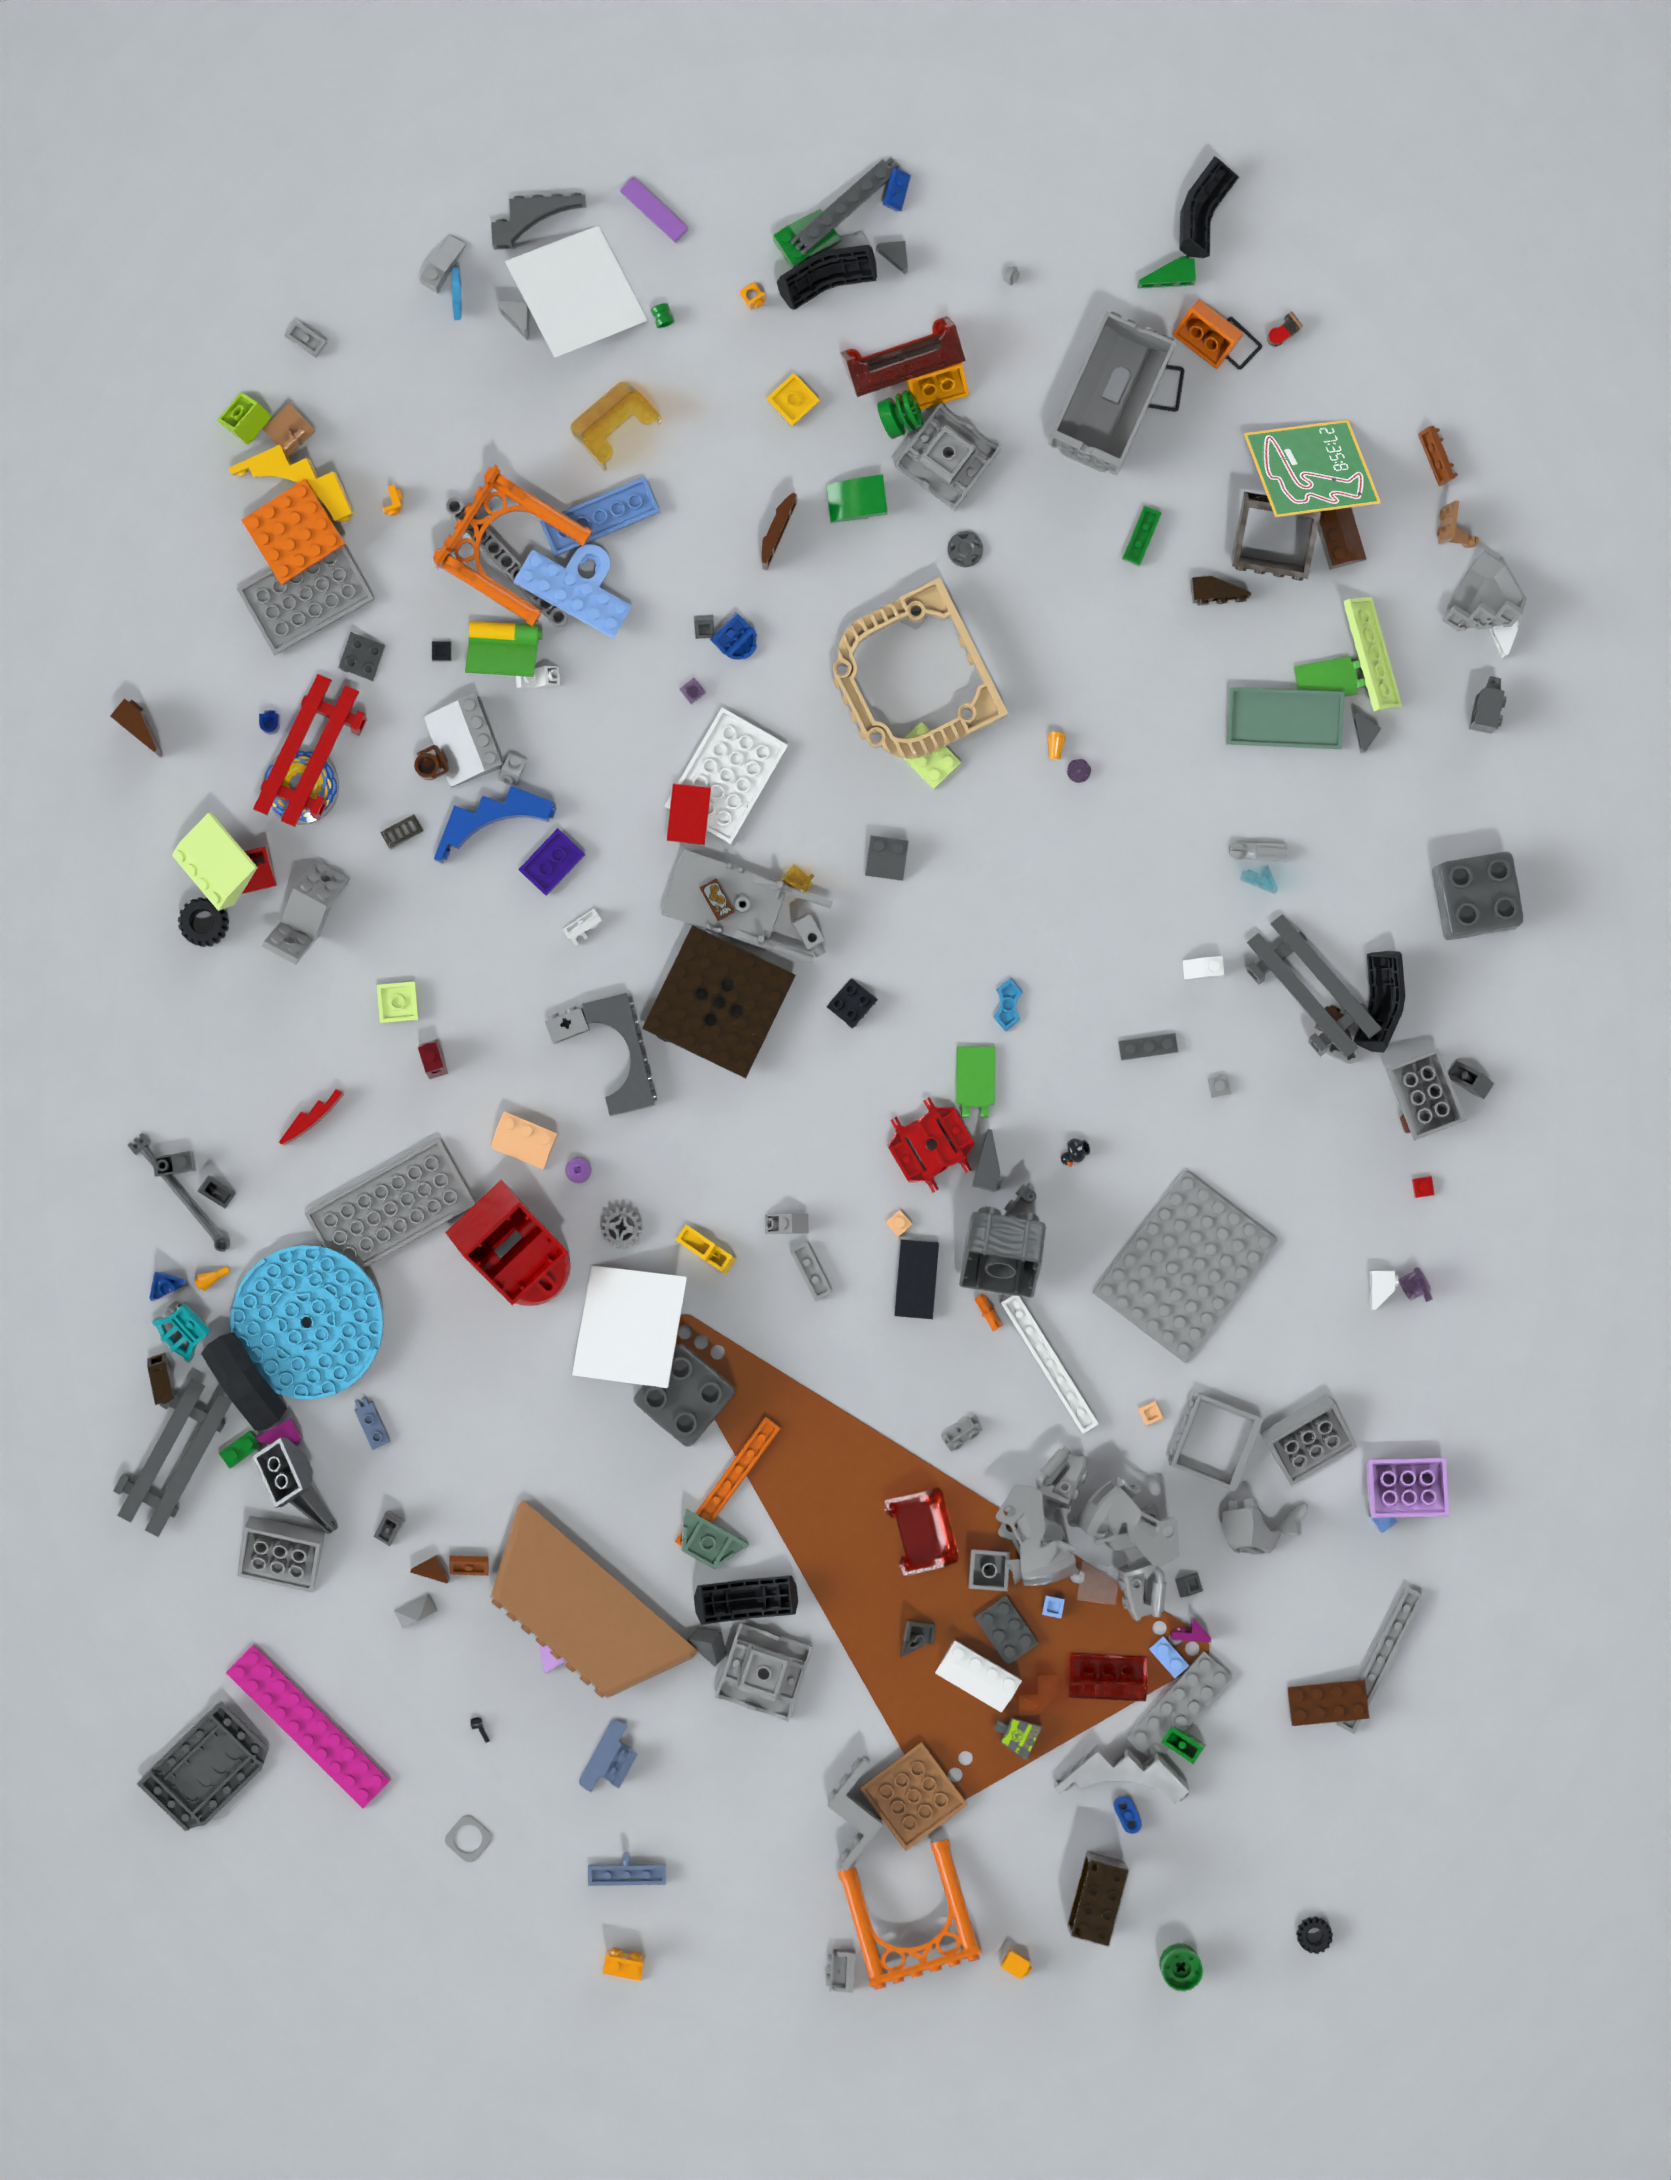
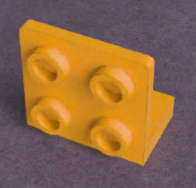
(623, 1964)

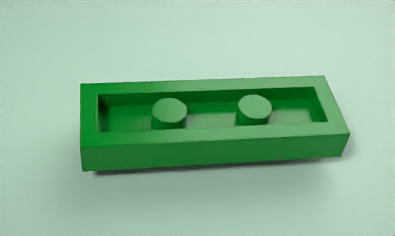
(1141, 536)

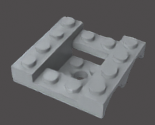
(928, 466)
(780, 1656)

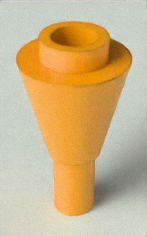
(206, 1280)

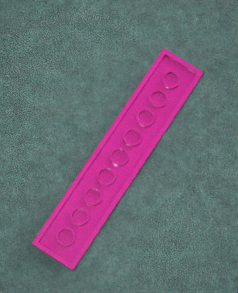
(308, 1726)

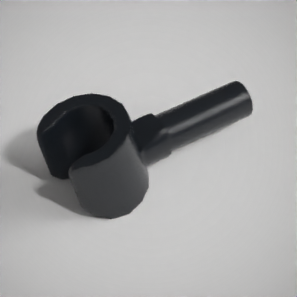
(477, 1723)

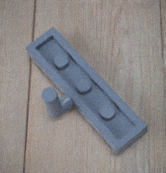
(627, 1874)

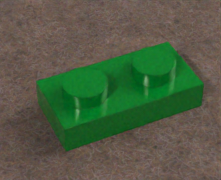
(240, 1449)

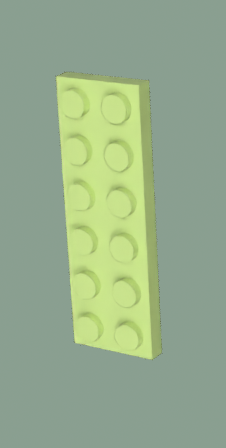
(1372, 653)

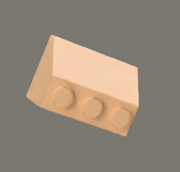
(524, 1140)

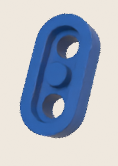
(1127, 1814)

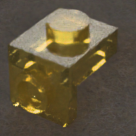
(797, 879)

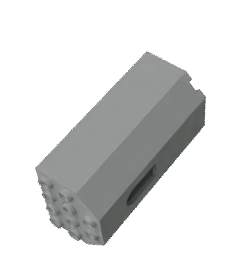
(1098, 429)

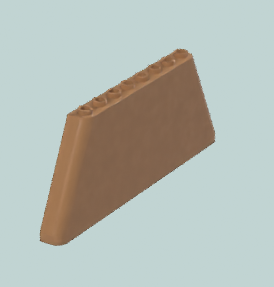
(581, 1609)

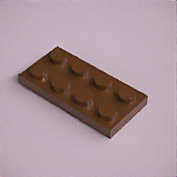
(1328, 1702)

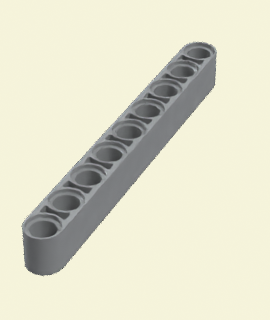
(499, 557)

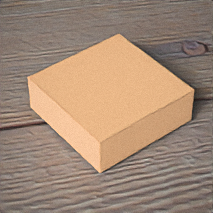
(1150, 1413)

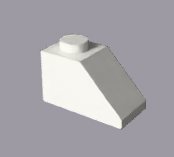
(1504, 637)
(1203, 968)
(1381, 1286)

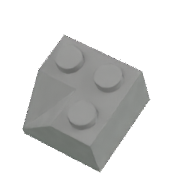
(988, 1570)

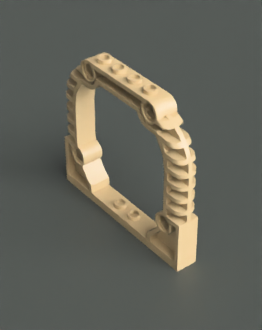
(935, 603)

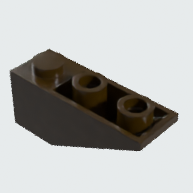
(1212, 589)
(161, 1378)

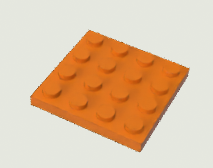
(293, 532)

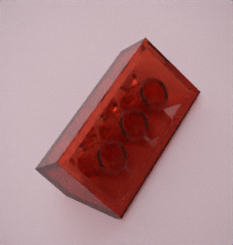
(1107, 1677)

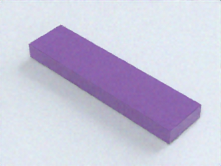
(653, 209)

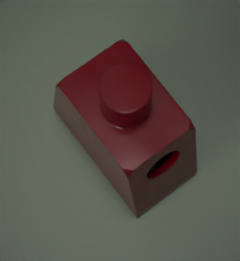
(432, 1059)

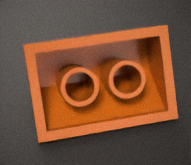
(1207, 334)

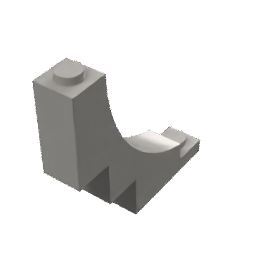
(1099, 1767)

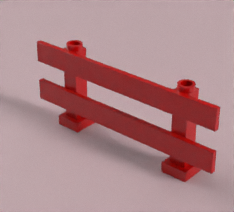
(338, 717)

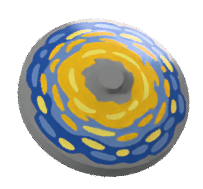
(326, 785)

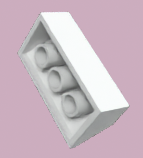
(978, 1676)

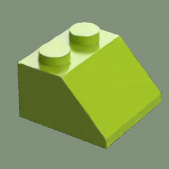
(244, 418)

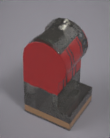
(1279, 335)

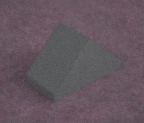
(895, 253)
(1365, 731)
(216, 1191)
(389, 1528)
(708, 1644)

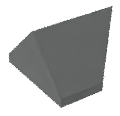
(916, 1636)

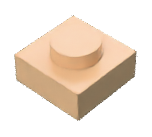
(899, 1223)

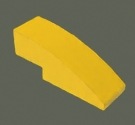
(706, 1249)

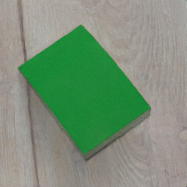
(857, 499)

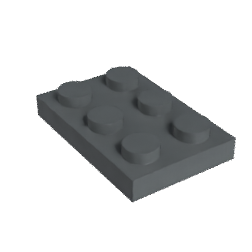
(1006, 1630)

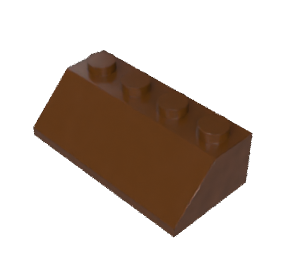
(1340, 538)

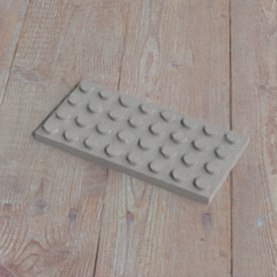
(392, 1206)

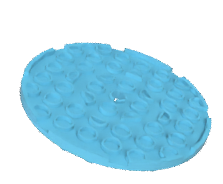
(343, 1316)

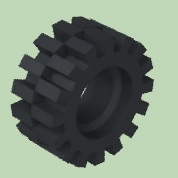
(1319, 1946)

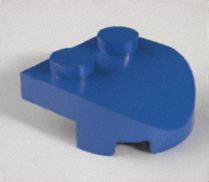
(735, 638)

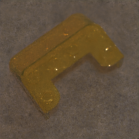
(608, 415)

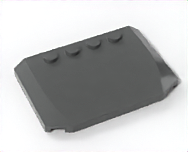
(205, 1768)

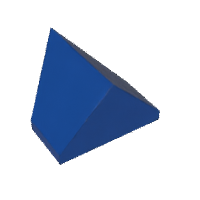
(164, 1284)

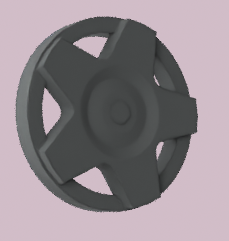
(965, 549)

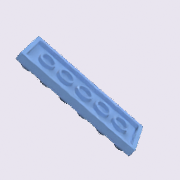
(606, 514)

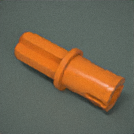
(988, 1312)

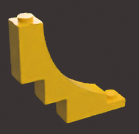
(277, 464)

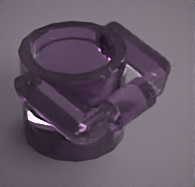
(1415, 1285)

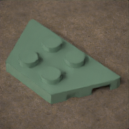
(708, 1541)

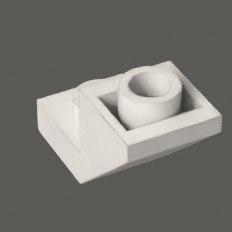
(543, 677)

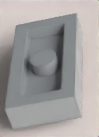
(305, 339)

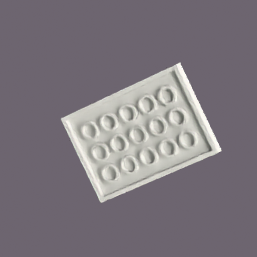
(736, 766)

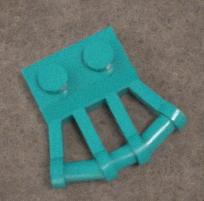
(188, 1325)

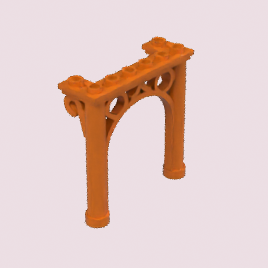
(527, 503)
(867, 1935)

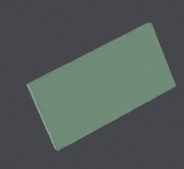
(1285, 718)

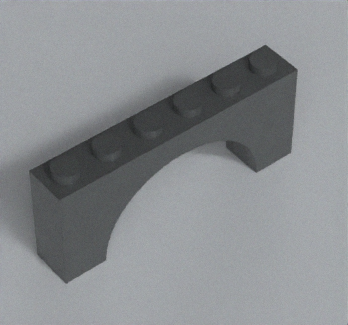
(636, 1090)

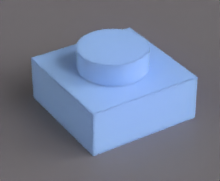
(1053, 1606)

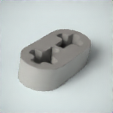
(1338, 1055)

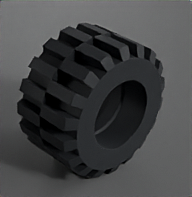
(187, 918)

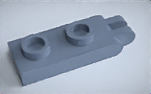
(371, 1423)

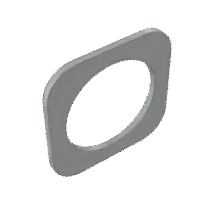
(468, 1820)

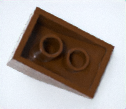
(134, 721)

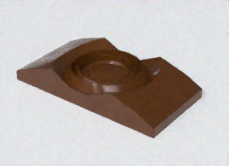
(777, 528)

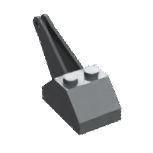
(289, 1479)

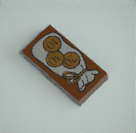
(717, 900)

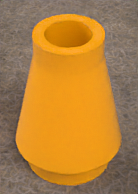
(1056, 743)

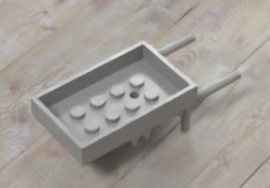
(747, 925)

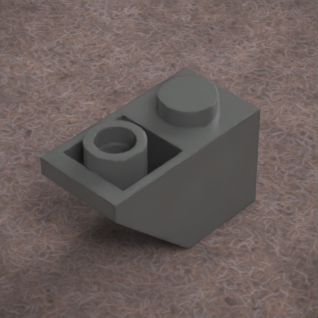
(174, 1164)

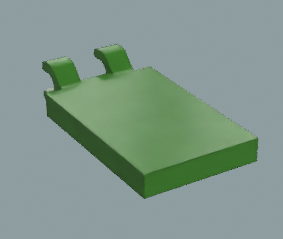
(1330, 675)
(975, 1079)

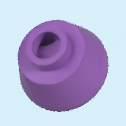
(583, 1173)

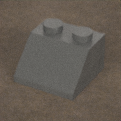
(886, 858)

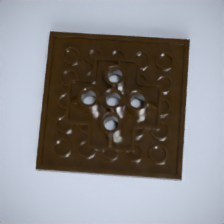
(706, 964)

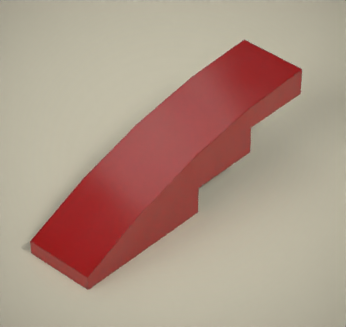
(305, 1122)

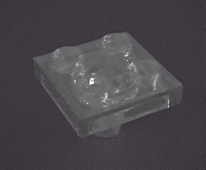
(1098, 1583)

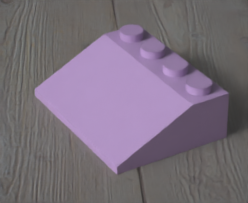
(1407, 1488)

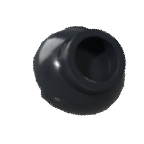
(1076, 1151)

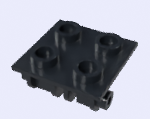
(852, 1003)

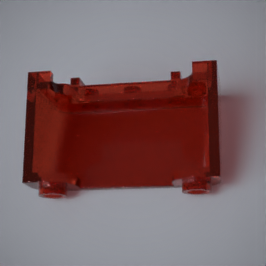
(923, 1531)

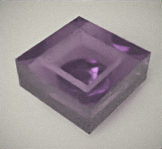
(692, 691)

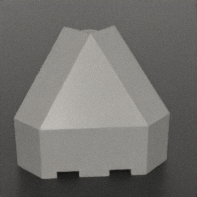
(1486, 596)

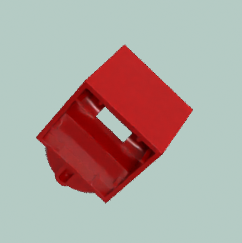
(532, 1269)

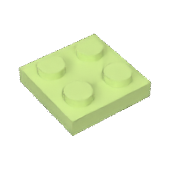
(397, 1002)

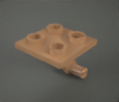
(289, 429)
(1449, 531)

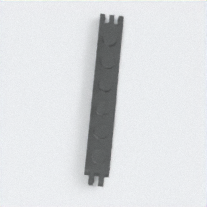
(844, 206)

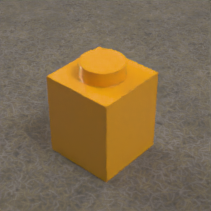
(1016, 1964)

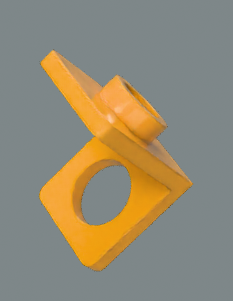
(756, 302)

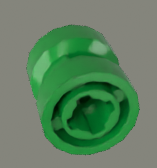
(662, 315)

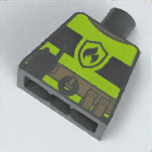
(1018, 1735)

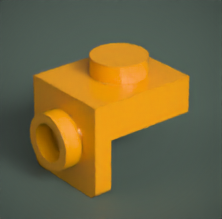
(396, 496)

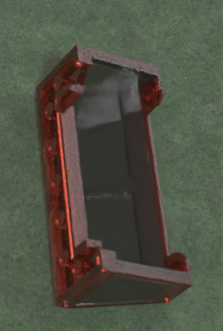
(905, 360)

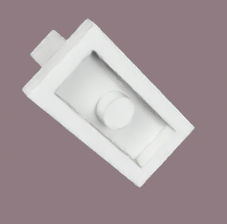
(584, 923)

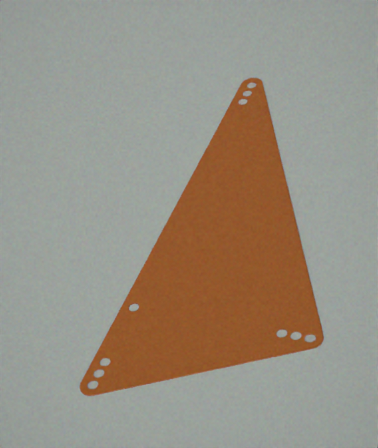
(827, 1497)

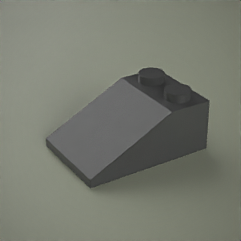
(988, 1168)

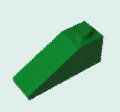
(1176, 273)

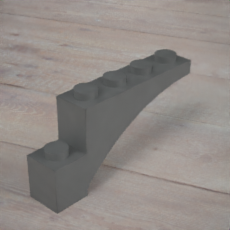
(528, 212)

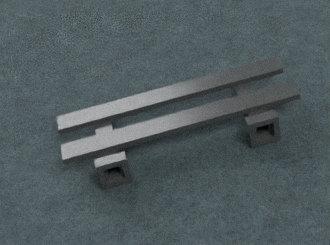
(1273, 961)
(139, 1491)

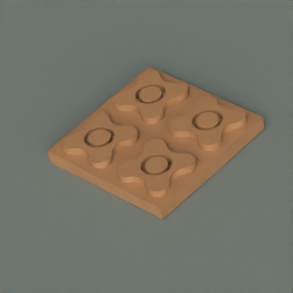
(913, 1796)

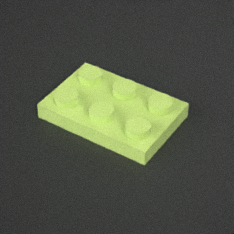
(935, 766)

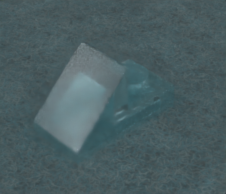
(1264, 882)

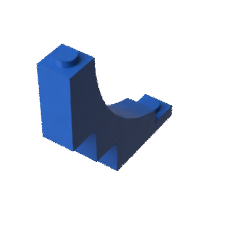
(465, 823)

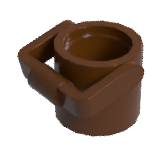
(429, 766)

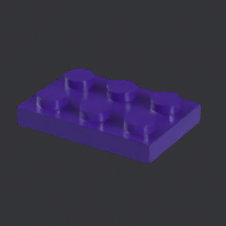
(551, 862)

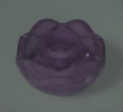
(1083, 766)

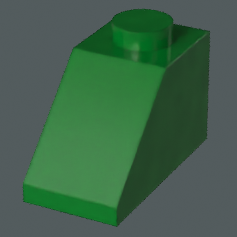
(1183, 1744)

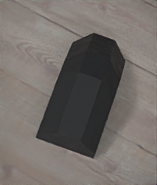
(1200, 206)
(825, 272)
(1385, 1000)
(243, 1382)
(746, 1599)

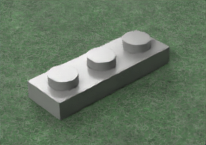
(811, 1271)

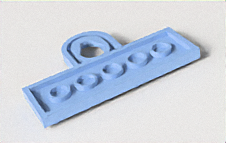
(575, 594)

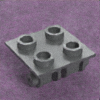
(361, 656)
(1025, 1194)

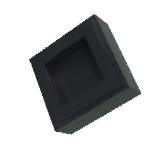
(441, 650)

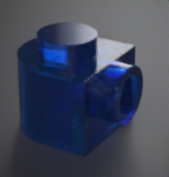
(269, 722)

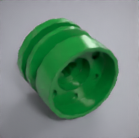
(900, 414)
(1179, 1977)

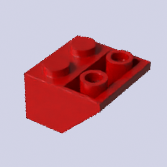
(264, 874)

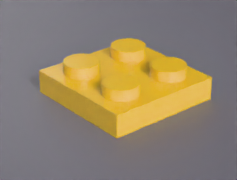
(793, 399)

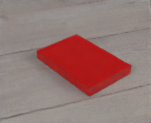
(688, 814)

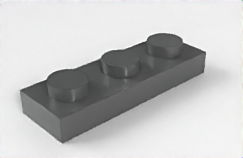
(1148, 1046)

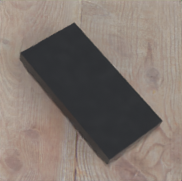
(916, 1279)

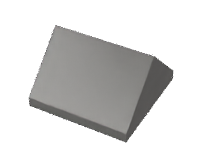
(517, 315)

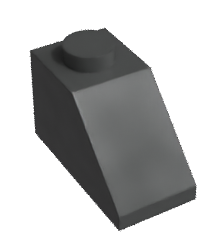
(1470, 1079)

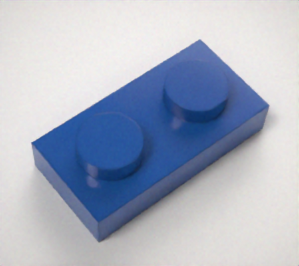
(896, 190)

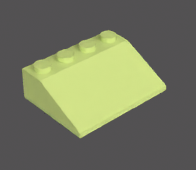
(215, 862)

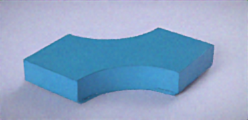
(456, 293)
(1007, 1013)

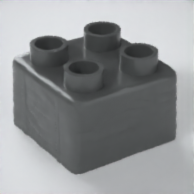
(1478, 895)
(1003, 1252)
(692, 1398)

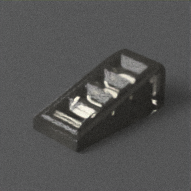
(391, 829)

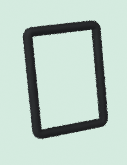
(1251, 337)
(1178, 394)

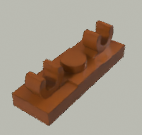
(1437, 455)

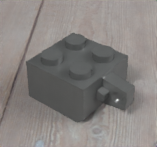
(1488, 707)

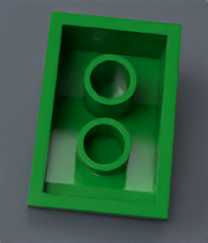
(790, 253)

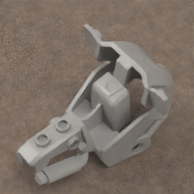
(1120, 1524)
(1041, 1540)

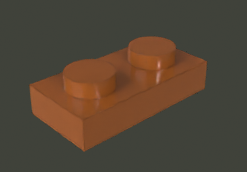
(469, 1565)

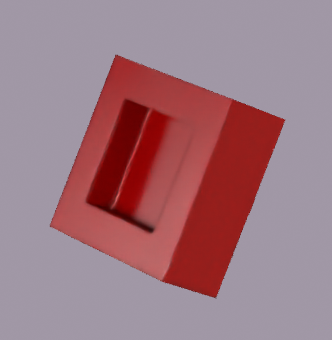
(1423, 1187)

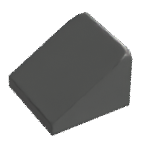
(704, 626)
(1189, 1585)

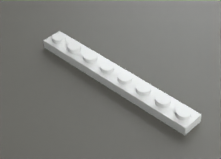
(1049, 1363)

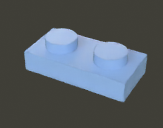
(1168, 1657)

